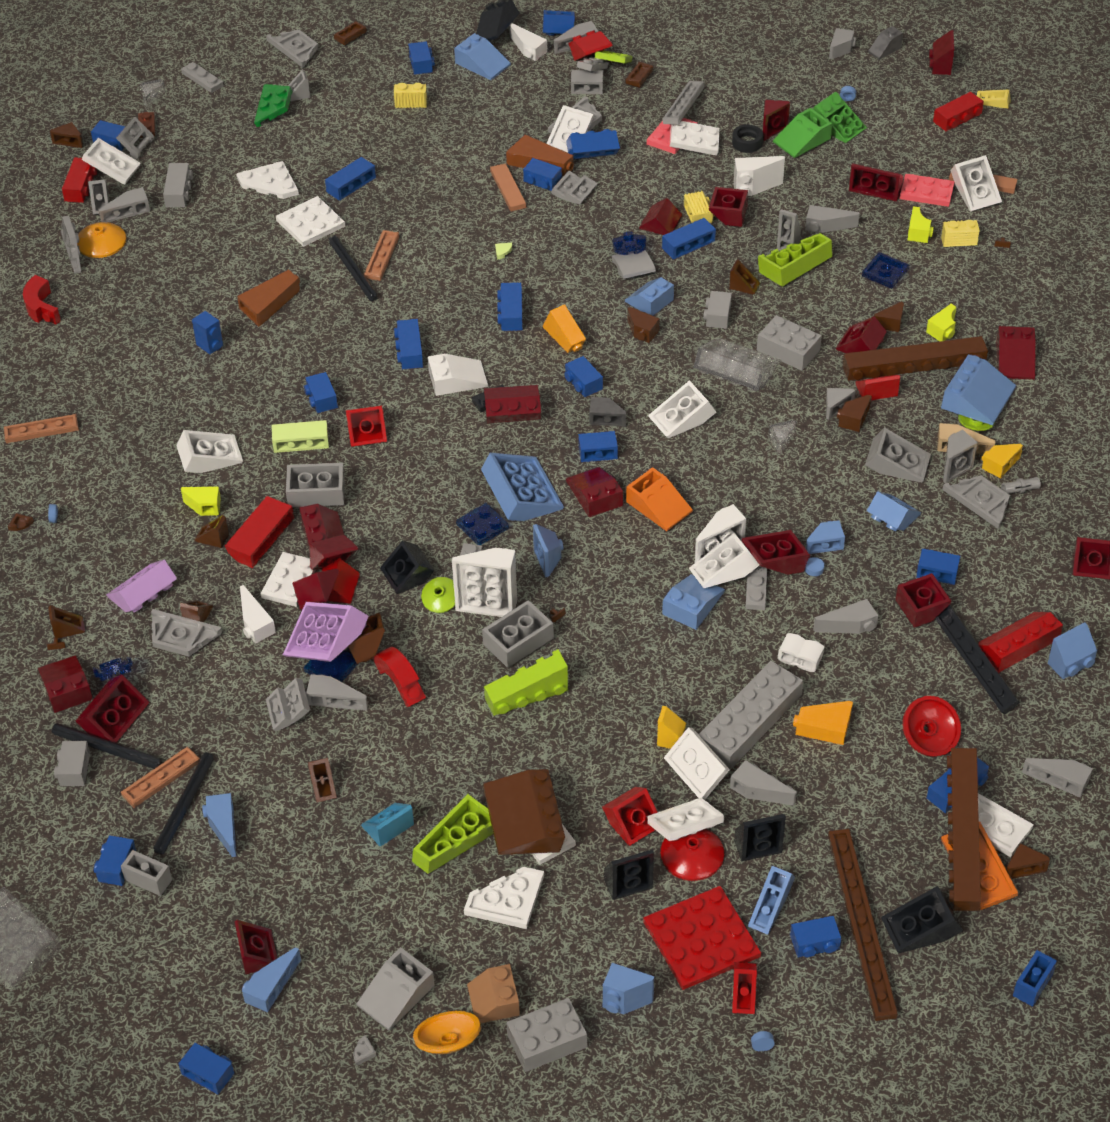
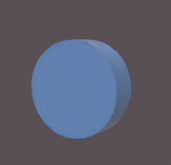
(848, 93)
(53, 513)
(814, 566)
(762, 1041)

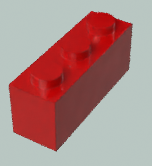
(958, 111)
(76, 183)

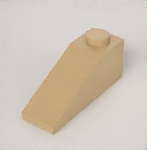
(945, 430)

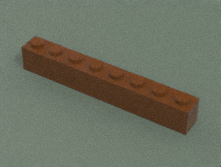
(912, 358)
(965, 829)

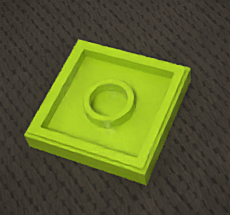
(613, 56)

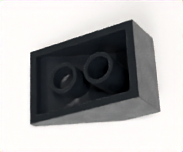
(496, 18)
(760, 837)
(630, 874)
(922, 922)

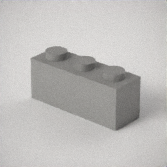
(177, 185)

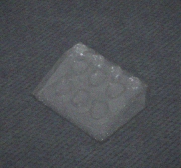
(736, 363)
(24, 942)

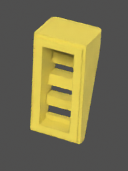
(995, 98)

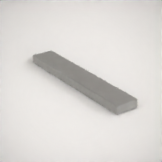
(683, 102)

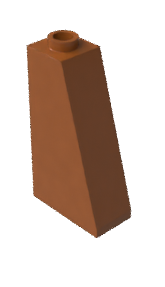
(528, 148)
(268, 297)

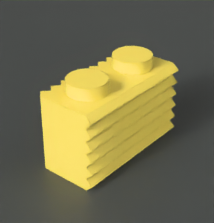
(410, 95)
(698, 206)
(960, 233)

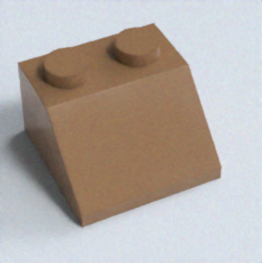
(494, 994)

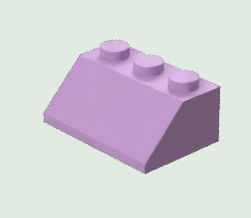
(143, 586)

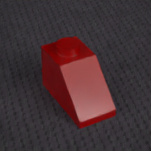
(744, 988)

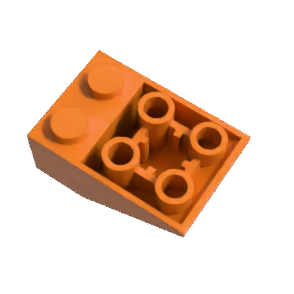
(657, 499)

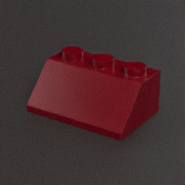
(875, 182)
(512, 404)
(320, 523)
(113, 710)

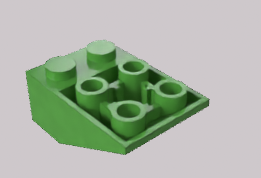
(844, 121)
(804, 133)

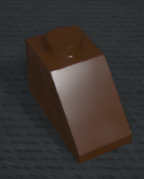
(642, 325)
(854, 413)

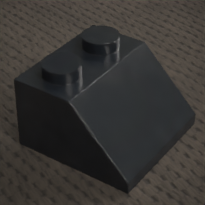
(406, 567)

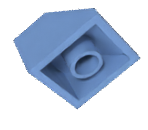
(652, 296)
(892, 511)
(1072, 651)
(626, 989)

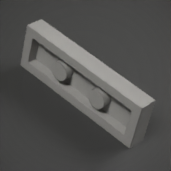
(592, 64)
(202, 77)
(756, 589)

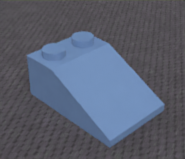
(480, 57)
(690, 602)

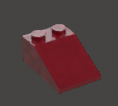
(1016, 352)
(596, 491)
(778, 551)
(65, 683)

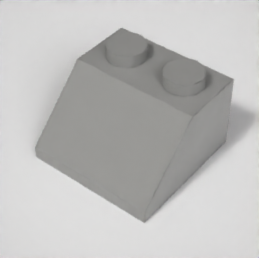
(959, 455)

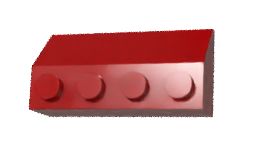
(1021, 639)

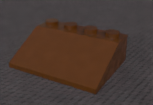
(524, 813)

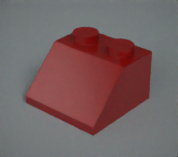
(588, 45)
(366, 426)
(629, 814)

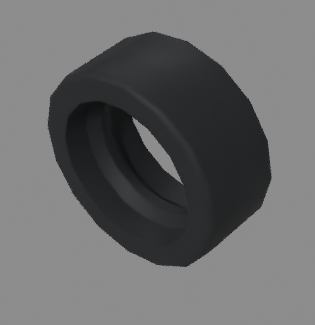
(747, 146)

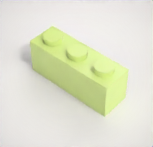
(300, 436)

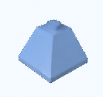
(547, 548)

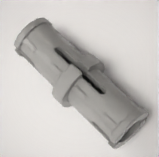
(1021, 485)

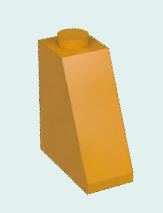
(564, 329)
(824, 721)

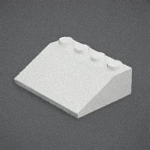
(485, 582)

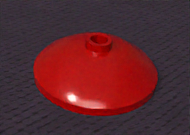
(942, 726)
(695, 861)

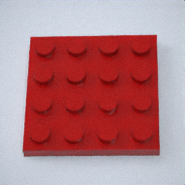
(701, 937)

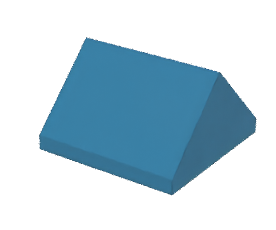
(389, 823)

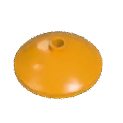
(101, 239)
(447, 1032)

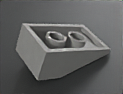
(897, 457)

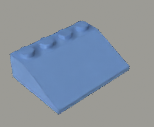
(978, 391)
(520, 486)

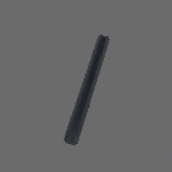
(353, 268)
(107, 746)
(183, 803)

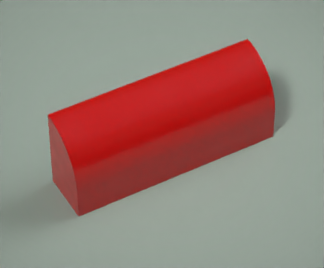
(259, 531)

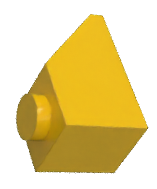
(1001, 458)
(669, 728)

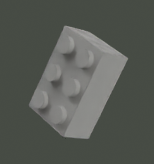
(789, 342)
(315, 484)
(518, 633)
(546, 1034)

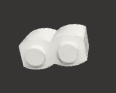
(801, 652)

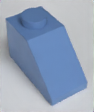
(826, 538)

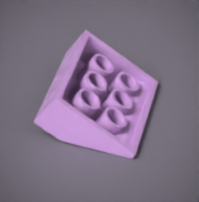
(324, 631)

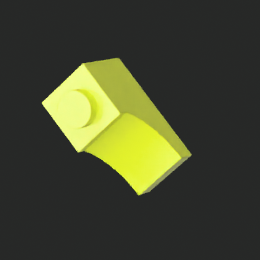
(919, 227)
(942, 325)

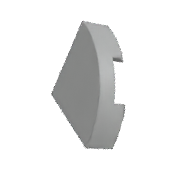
(363, 1051)

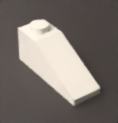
(528, 43)
(256, 620)

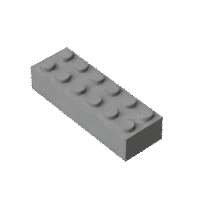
(752, 713)

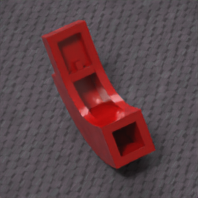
(33, 294)
(402, 674)

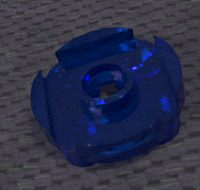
(628, 243)
(113, 666)

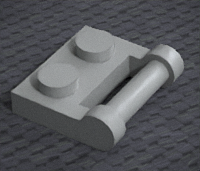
(131, 133)

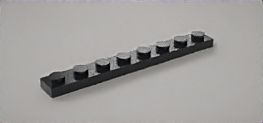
(977, 660)

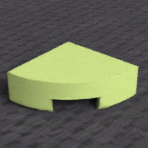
(503, 249)

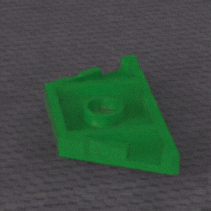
(273, 102)

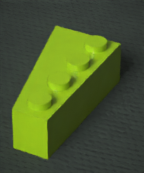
(796, 259)
(528, 685)
(456, 833)

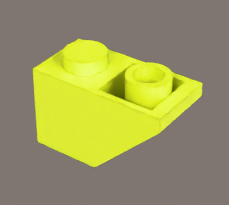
(202, 499)

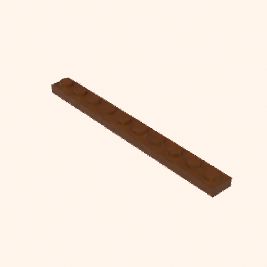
(862, 925)

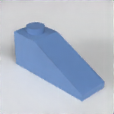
(221, 819)
(771, 899)
(270, 980)

